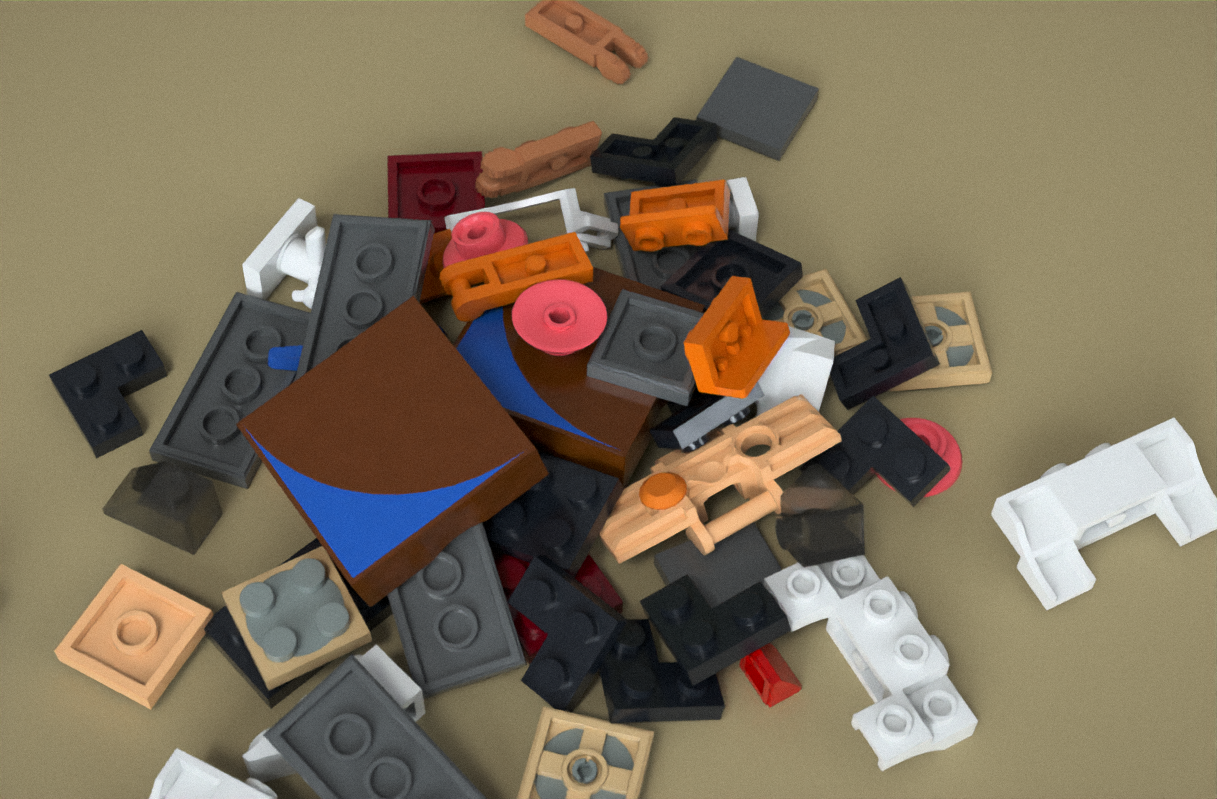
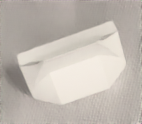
(797, 369)

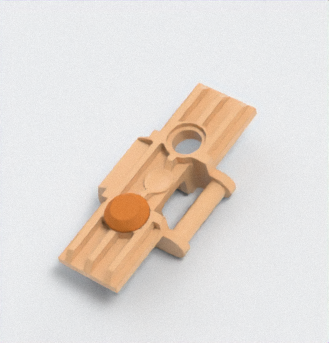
(682, 482)

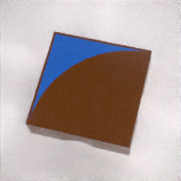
(554, 397)
(392, 450)

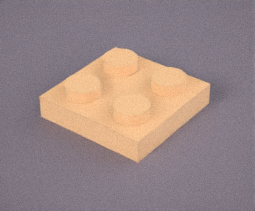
(135, 636)

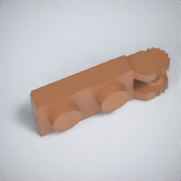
(587, 37)
(537, 160)

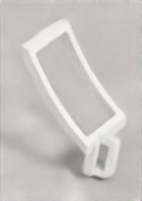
(574, 219)

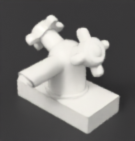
(291, 249)

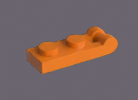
(511, 272)

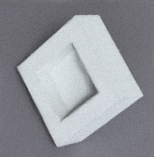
(742, 209)

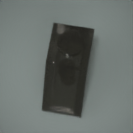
(167, 504)
(820, 519)

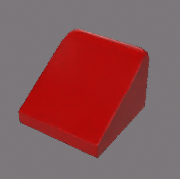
(770, 675)

